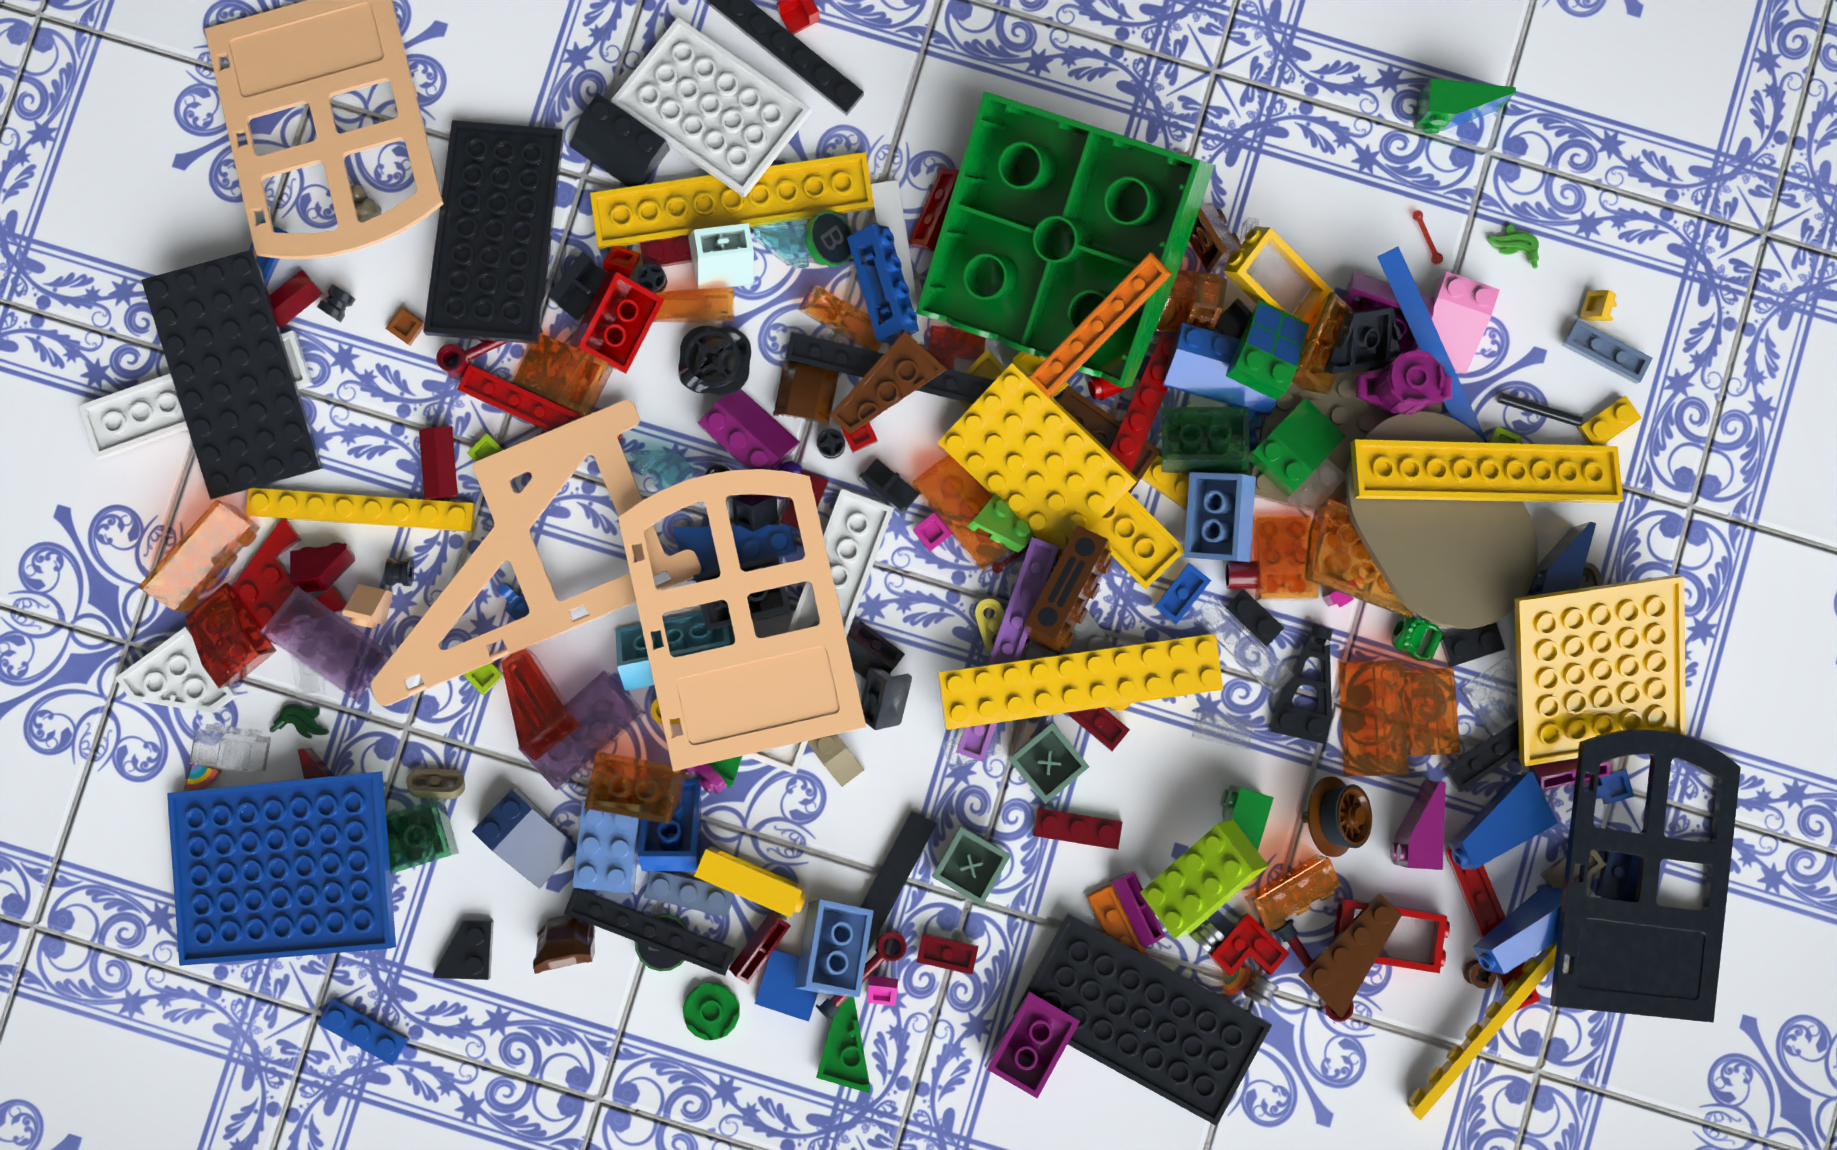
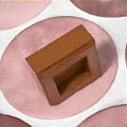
(405, 326)

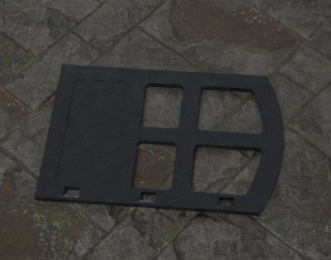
(1638, 952)

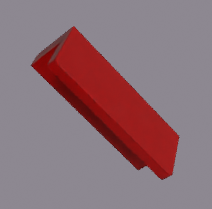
(932, 216)

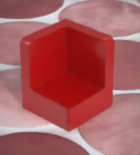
(798, 14)

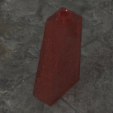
(536, 705)

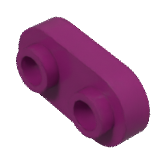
(710, 779)

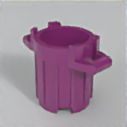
(1406, 384)

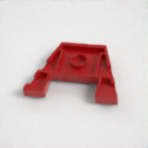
(267, 582)

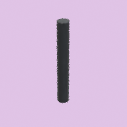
(1540, 409)

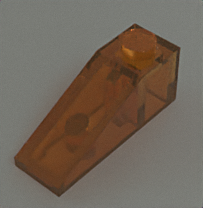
(1206, 301)

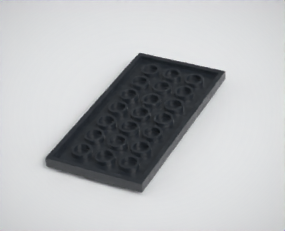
(494, 232)
(232, 374)
(1148, 1019)

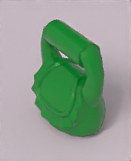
(1409, 634)

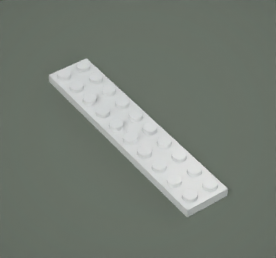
(851, 547)

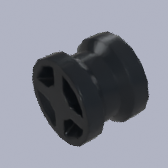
(650, 273)
(830, 438)
(399, 572)

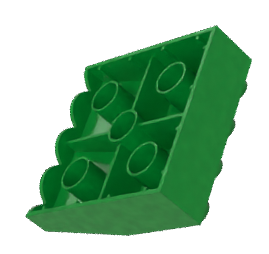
(1052, 225)

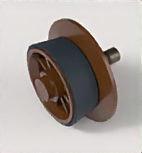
(1338, 816)

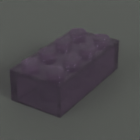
(326, 644)
(604, 716)

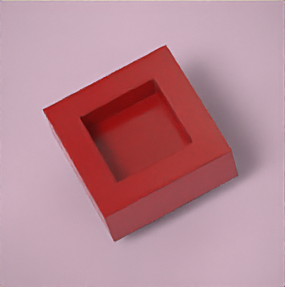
(621, 261)
(860, 438)

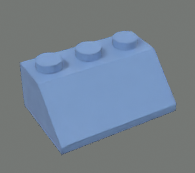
(834, 948)

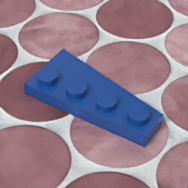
(749, 545)

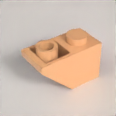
(368, 606)

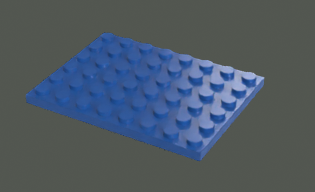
(281, 869)

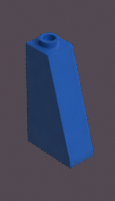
(1503, 823)
(1522, 932)

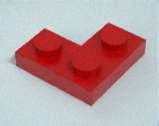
(1246, 941)

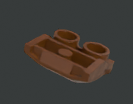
(806, 392)
(564, 943)

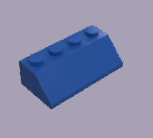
(1199, 366)

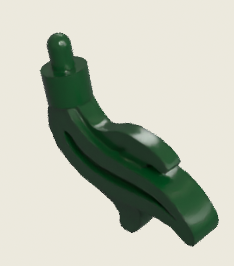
(301, 718)

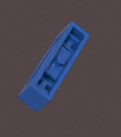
(883, 283)

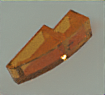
(697, 305)
(840, 317)

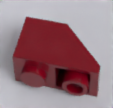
(319, 566)

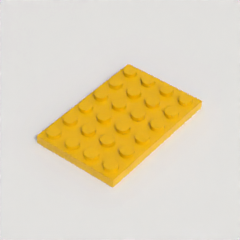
(1037, 458)

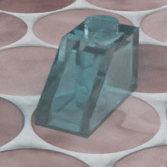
(786, 244)

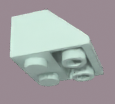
(722, 256)

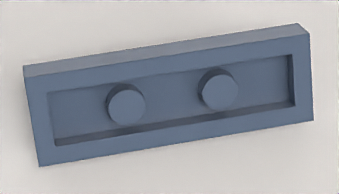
(1607, 351)
(688, 893)

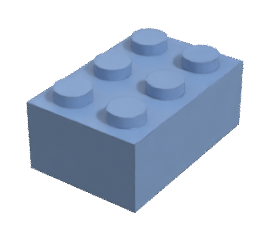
(1219, 516)
(606, 852)

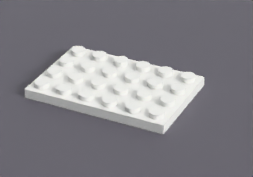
(711, 107)

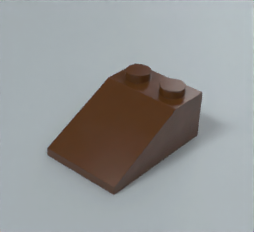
(1212, 238)

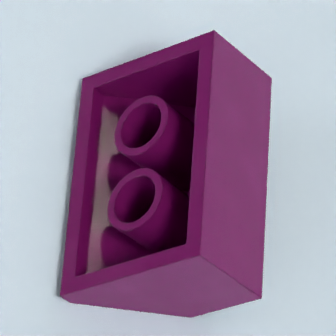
(1370, 292)
(748, 432)

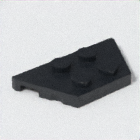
(1365, 340)

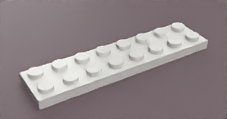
(153, 409)

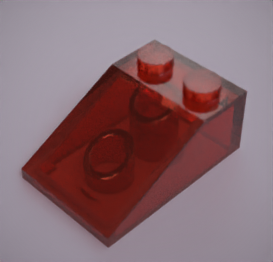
(227, 637)

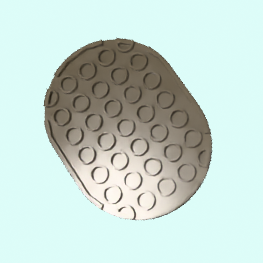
(1446, 557)

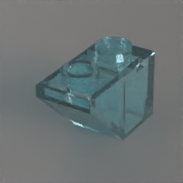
(664, 466)

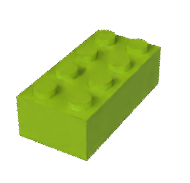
(1203, 878)

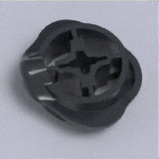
(695, 341)

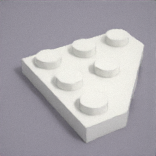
(174, 678)

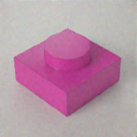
(932, 532)
(1337, 598)
(882, 990)

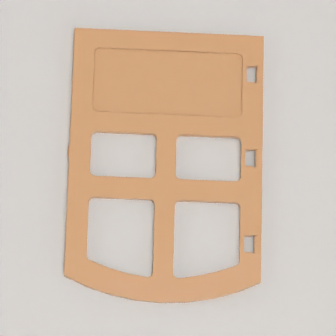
(307, 58)
(758, 688)

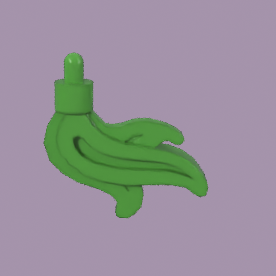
(1515, 242)

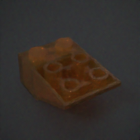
(563, 375)
(1281, 558)

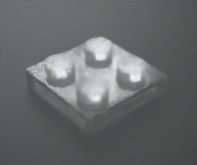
(1494, 696)

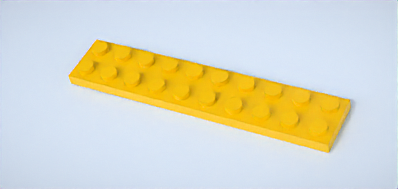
(702, 202)
(1485, 471)
(1133, 533)
(1079, 681)

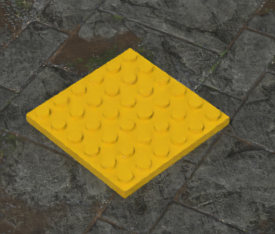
(1599, 664)

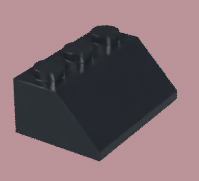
(618, 143)

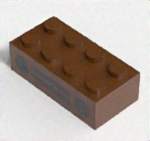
(1069, 590)

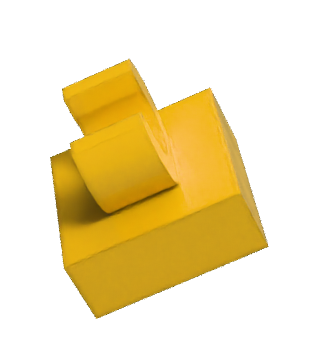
(1598, 305)

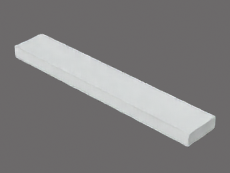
(890, 214)

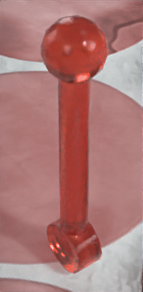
(1436, 257)
(998, 567)

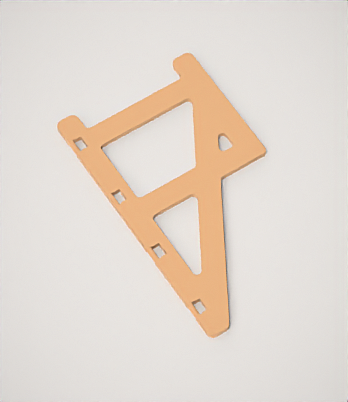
(551, 462)

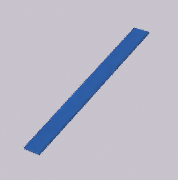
(1426, 333)

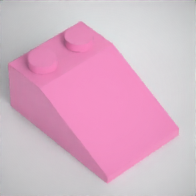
(1462, 316)

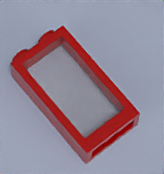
(1414, 941)

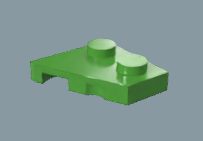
(1002, 524)

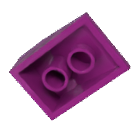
(1421, 833)
(1031, 1045)

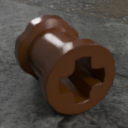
(1487, 977)

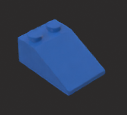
(674, 844)

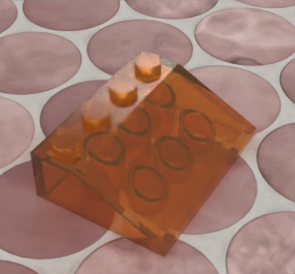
(1341, 561)

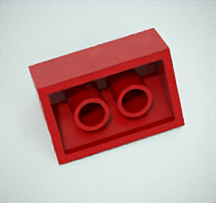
(617, 321)

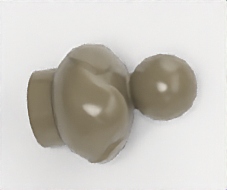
(365, 208)

